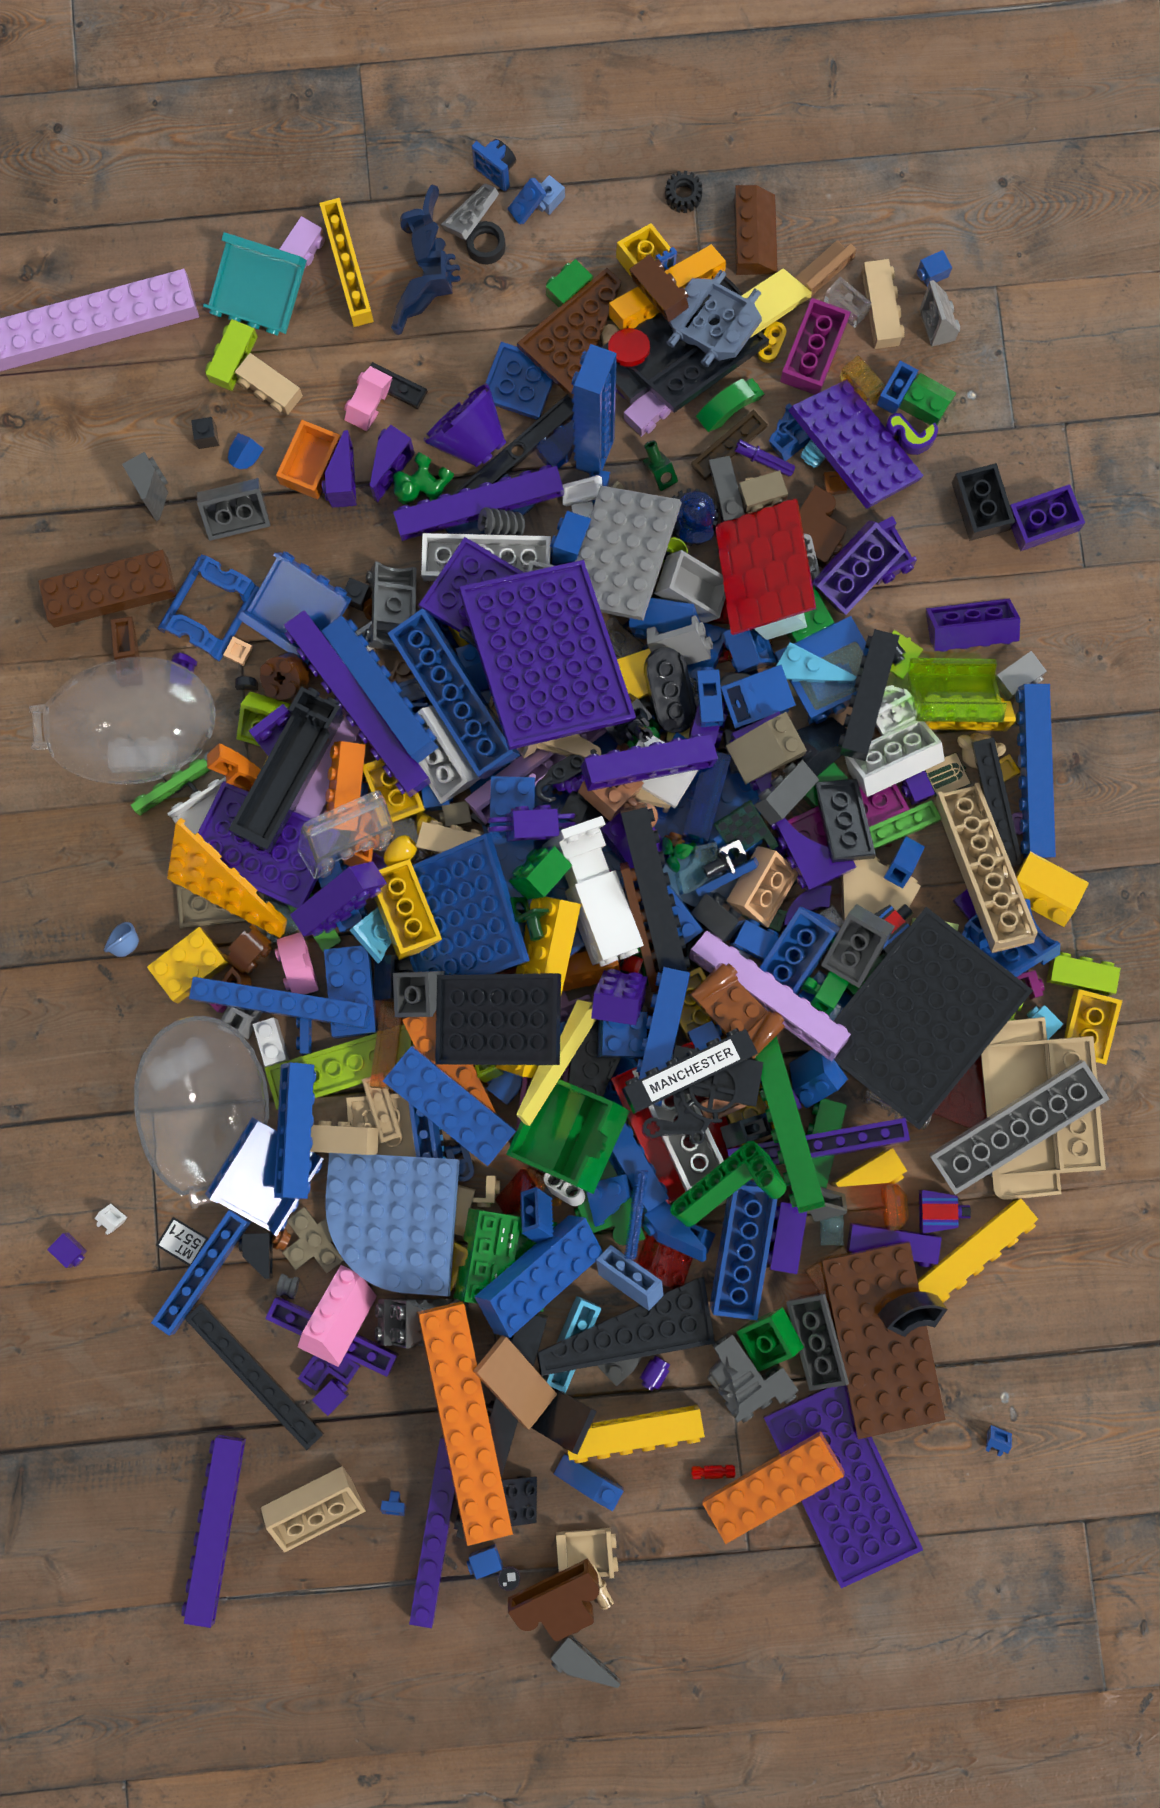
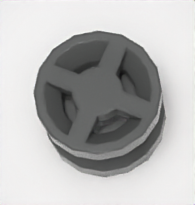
(287, 1286)

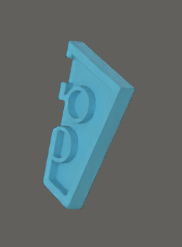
(373, 935)

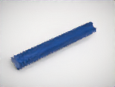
(636, 1214)

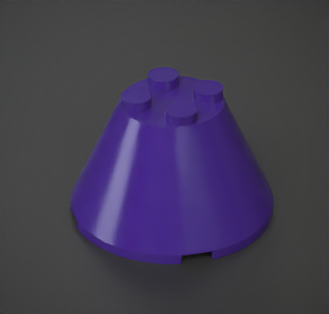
(469, 429)

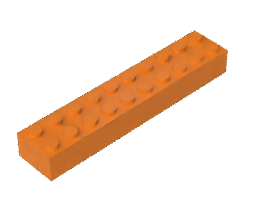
(464, 1423)

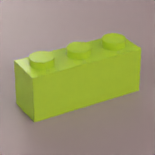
(230, 353)
(1084, 974)

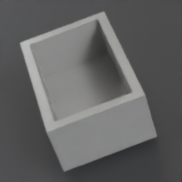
(692, 582)

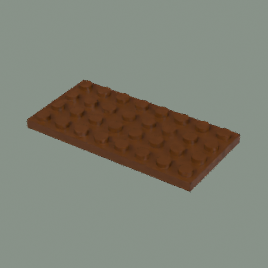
(888, 1374)

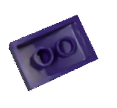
(392, 455)
(340, 475)
(616, 839)

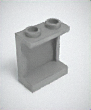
(688, 641)

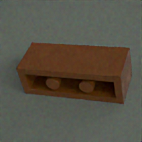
(659, 287)

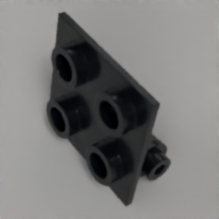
(521, 1499)

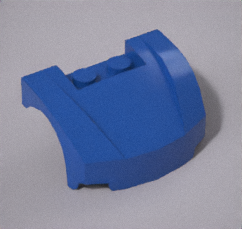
(1016, 959)

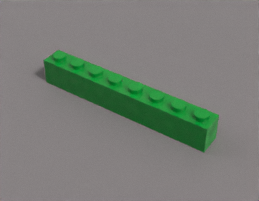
(788, 1130)

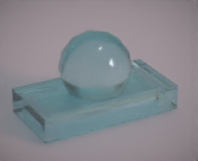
(832, 1231)

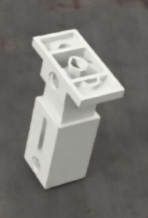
(604, 910)

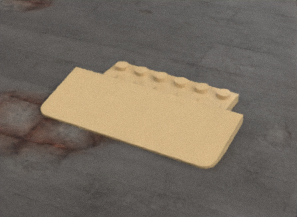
(1013, 1066)

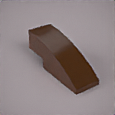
(124, 638)

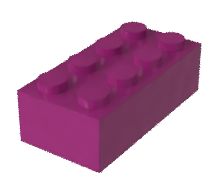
(815, 346)

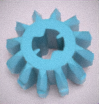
(812, 455)

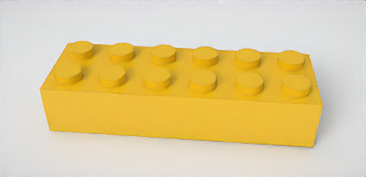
(642, 1432)

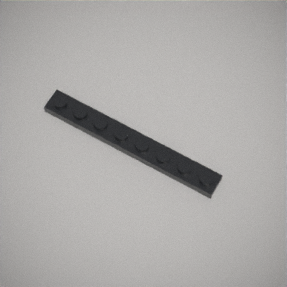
(254, 1376)

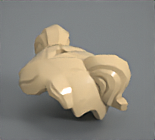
(967, 752)

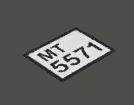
(182, 1241)

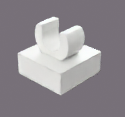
(110, 1218)

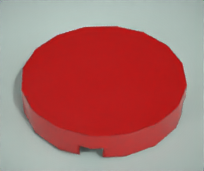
(630, 345)

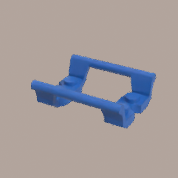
(199, 634)

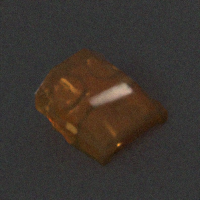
(896, 1207)

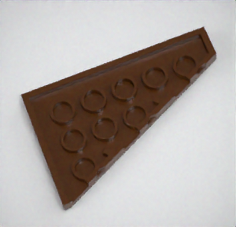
(569, 331)

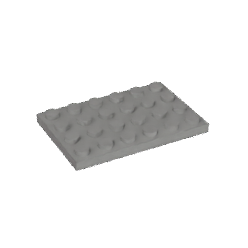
(627, 548)

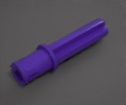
(764, 458)

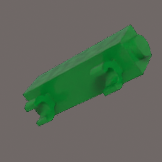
(827, 993)

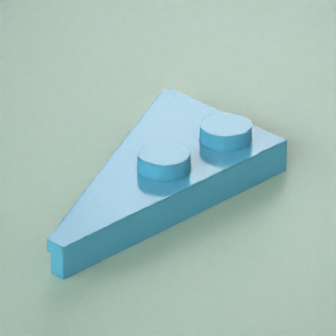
(805, 666)

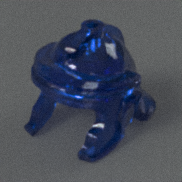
(696, 524)

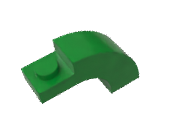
(728, 402)

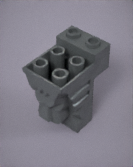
(400, 1322)
(743, 1385)

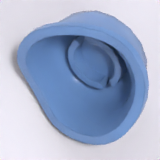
(122, 940)

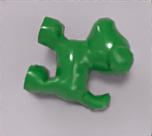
(408, 487)

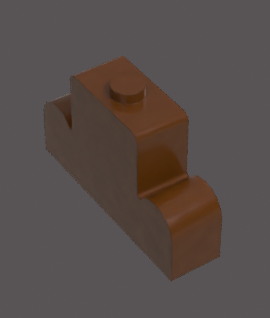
(816, 522)
(558, 1602)

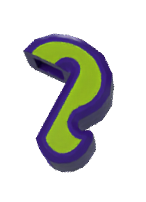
(908, 438)

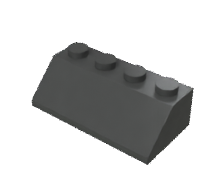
(821, 1350)

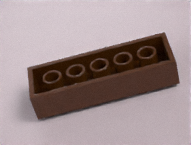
(107, 588)

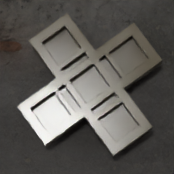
(313, 1242)

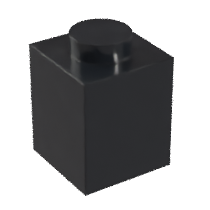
(205, 432)
(358, 592)

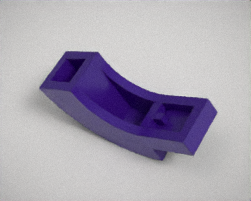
(813, 900)

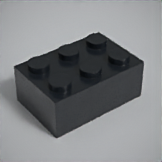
(983, 502)

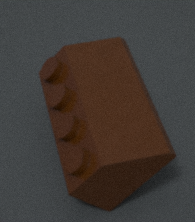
(755, 230)

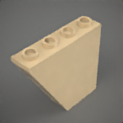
(871, 890)

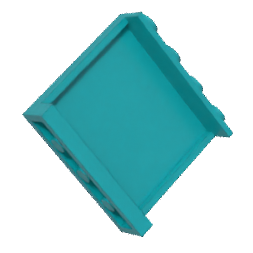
(256, 284)

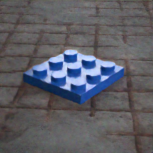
(518, 382)

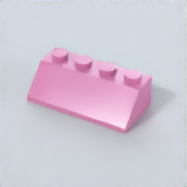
(338, 1317)

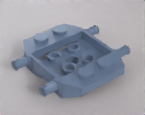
(736, 316)

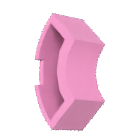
(371, 388)
(296, 964)

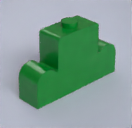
(619, 1219)

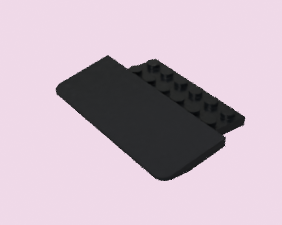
(677, 372)

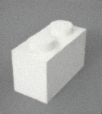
(270, 1042)

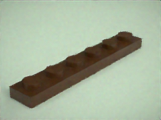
(639, 916)

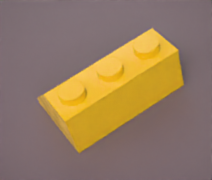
(1050, 888)

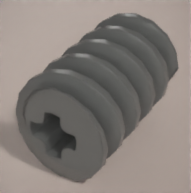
(501, 522)

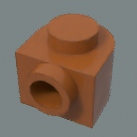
(236, 977)

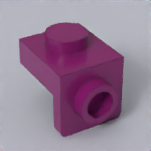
(1032, 981)

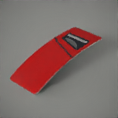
(630, 964)

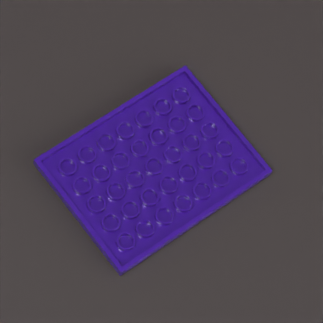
(546, 654)

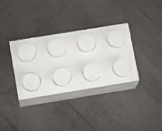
(896, 757)

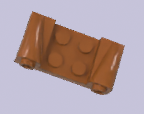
(734, 1007)

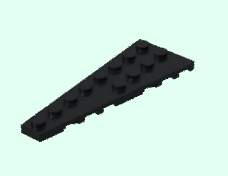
(672, 1324)

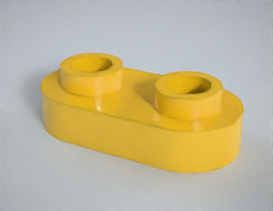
(775, 343)

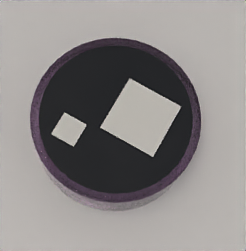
(509, 1578)

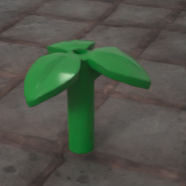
(680, 851)

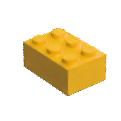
(189, 958)

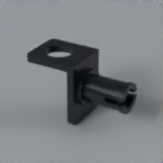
(724, 861)

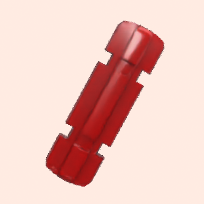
(713, 1472)

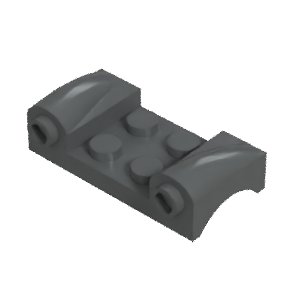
(391, 602)

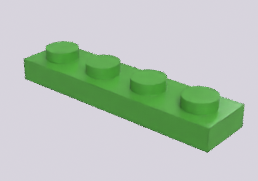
(165, 790)
(904, 824)

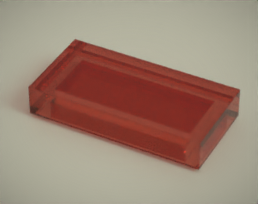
(510, 1196)

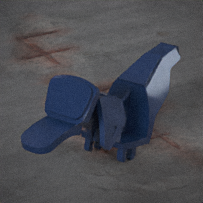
(430, 257)

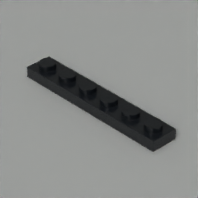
(996, 795)

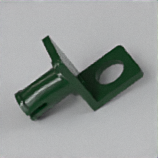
(658, 465)
(531, 917)

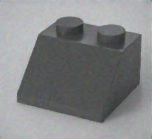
(415, 993)

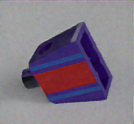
(940, 1211)

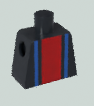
(897, 919)

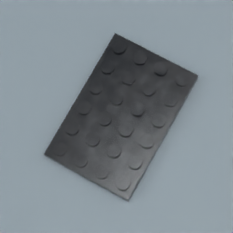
(498, 1019)

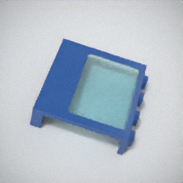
(841, 646)

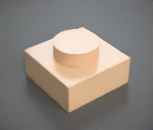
(238, 651)

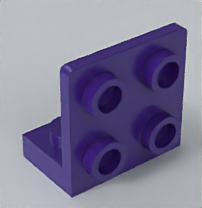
(270, 728)

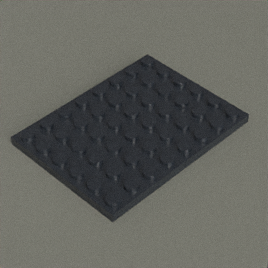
(926, 1017)

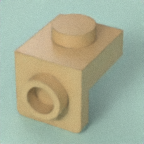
(492, 1189)

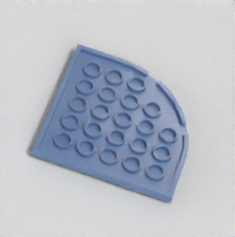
(394, 1219)

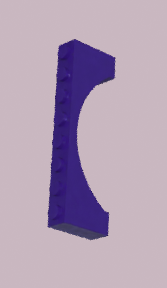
(806, 856)

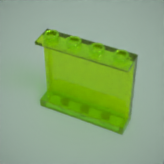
(955, 690)

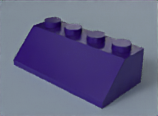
(973, 624)

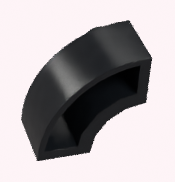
(912, 1311)

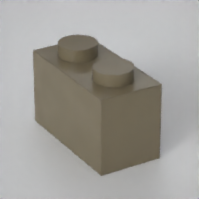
(763, 491)

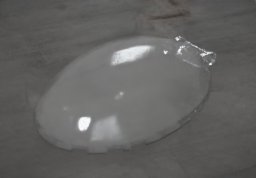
(126, 720)
(195, 1100)

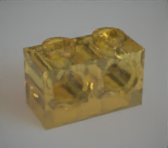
(863, 380)

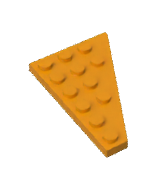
(199, 869)

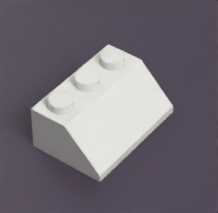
(667, 788)

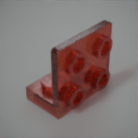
(664, 1262)

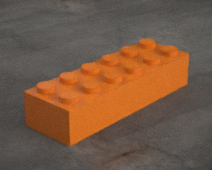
(423, 1035)
(773, 1487)

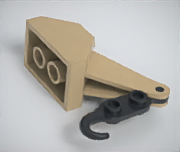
(573, 746)

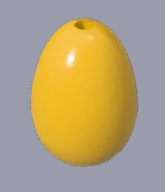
(400, 850)

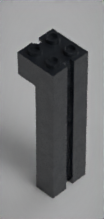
(288, 769)

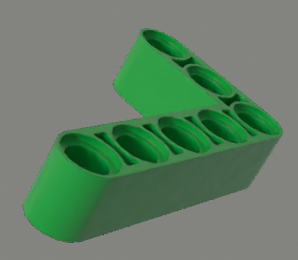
(730, 1175)

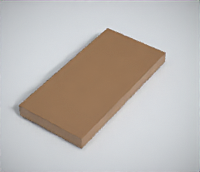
(515, 1382)

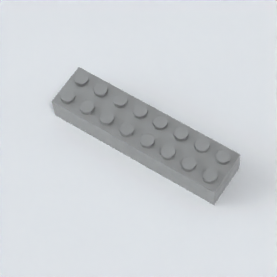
(1019, 1126)

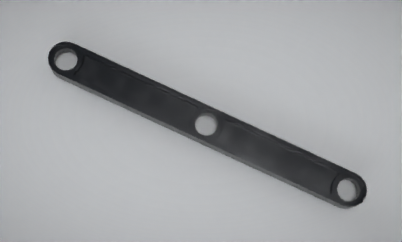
(528, 440)

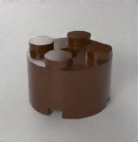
(284, 675)
(248, 949)

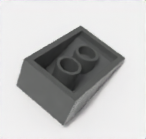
(857, 945)

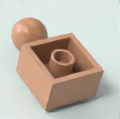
(611, 800)

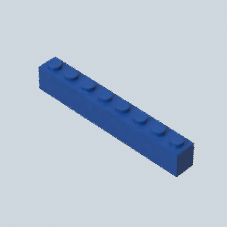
(380, 689)
(1036, 770)
(280, 1002)

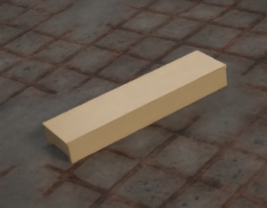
(986, 868)

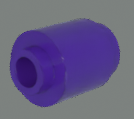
(655, 1373)

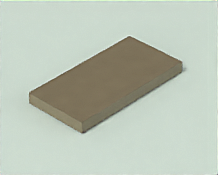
(199, 912)

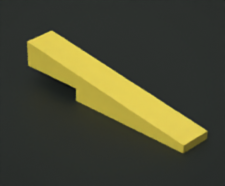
(548, 1075)

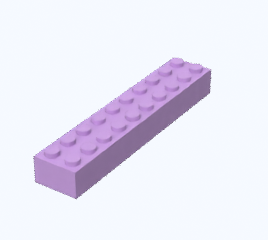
(96, 319)

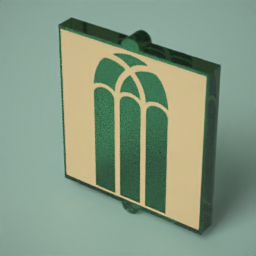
(948, 775)

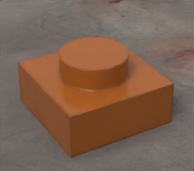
(834, 483)

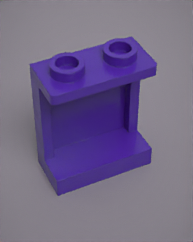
(905, 562)

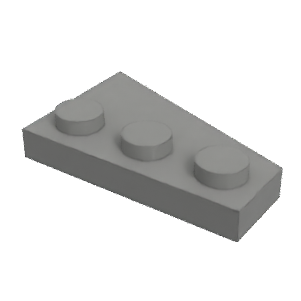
(469, 214)

